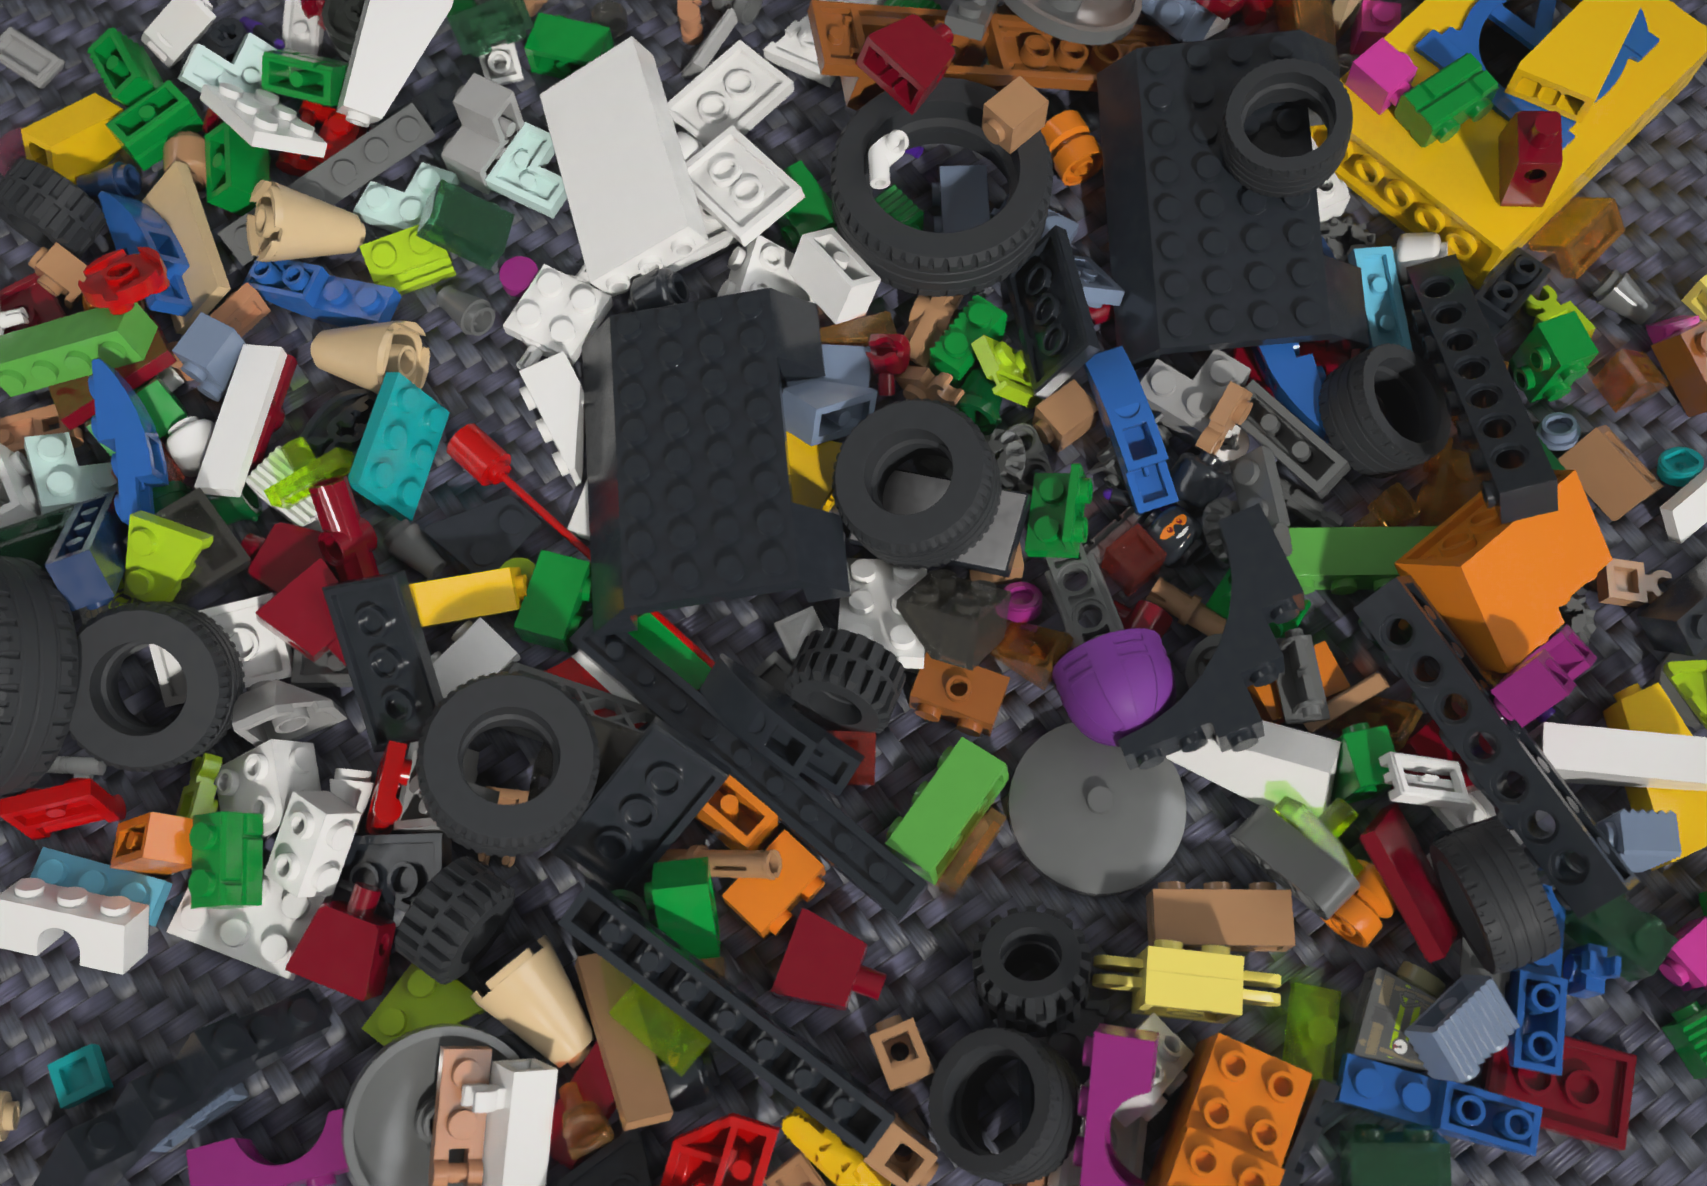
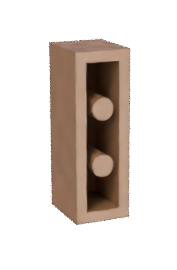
(1217, 915)

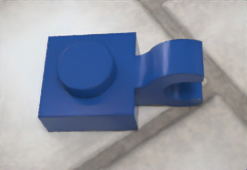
(1588, 969)

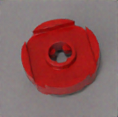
(122, 279)

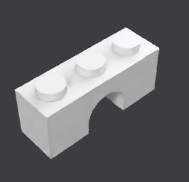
(107, 928)

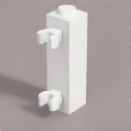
(517, 1121)

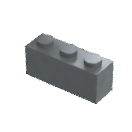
(1293, 443)

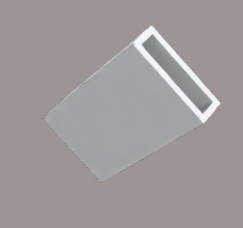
(623, 168)

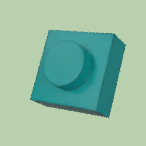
(80, 1076)

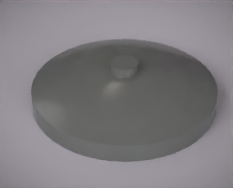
(1080, 20)
(1090, 817)
(393, 1106)

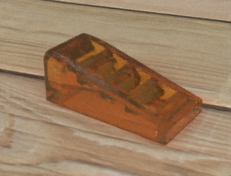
(858, 330)

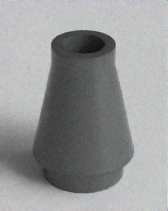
(1623, 296)
(469, 312)
(414, 549)

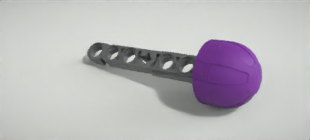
(1115, 677)

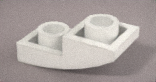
(502, 64)

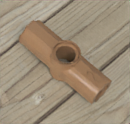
(927, 322)

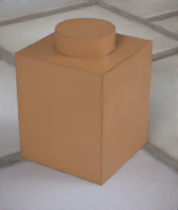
(1014, 115)
(1065, 416)

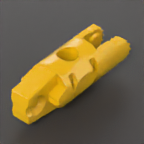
(829, 1152)

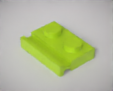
(406, 261)
(1007, 369)

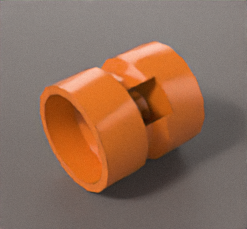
(1072, 147)
(1360, 915)

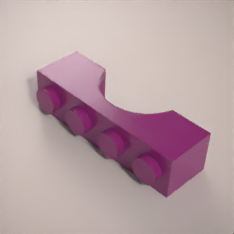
(1543, 677)
(1121, 1069)
(241, 1164)

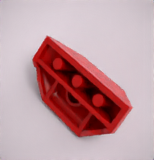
(722, 1153)

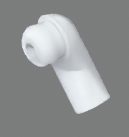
(883, 155)

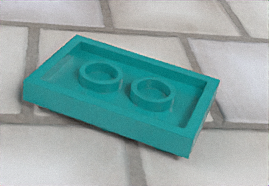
(398, 447)

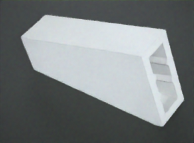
(385, 52)
(1624, 756)
(1277, 766)

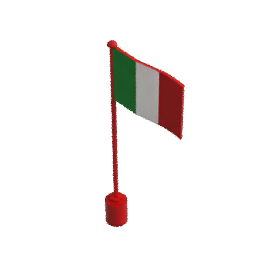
(490, 465)

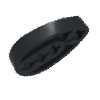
(338, 418)

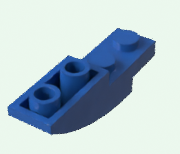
(138, 225)
(324, 297)
(1293, 382)
(127, 429)
(1131, 429)
(1539, 1004)
(1442, 1104)

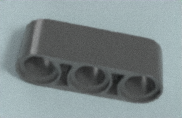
(1294, 862)

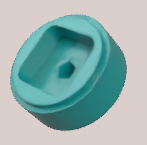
(1679, 466)

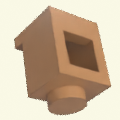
(59, 273)
(915, 1066)
(909, 1170)

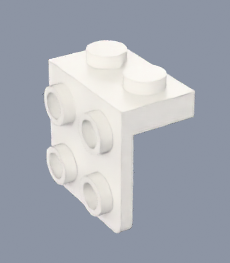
(761, 266)
(265, 779)

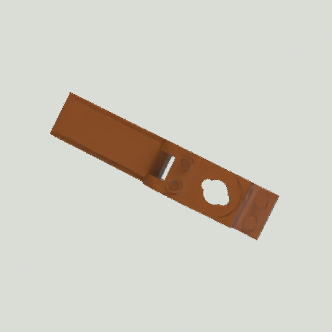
(1008, 42)

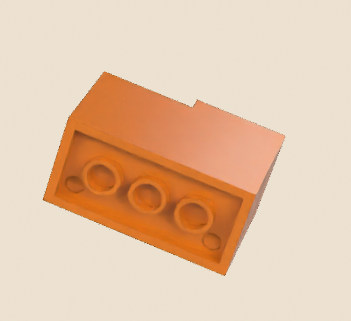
(1507, 580)
(1231, 1118)

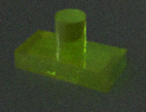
(306, 472)
(1324, 829)
(659, 1029)
(1312, 1029)

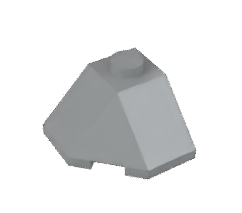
(282, 712)

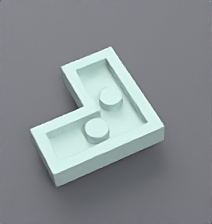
(211, 69)
(522, 172)
(398, 209)
(59, 478)

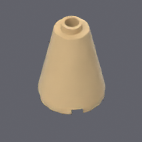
(298, 225)
(370, 350)
(540, 1006)

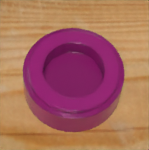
(517, 275)
(1024, 602)

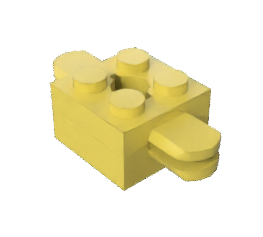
(1187, 982)

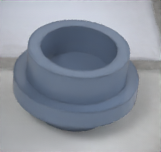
(1559, 431)

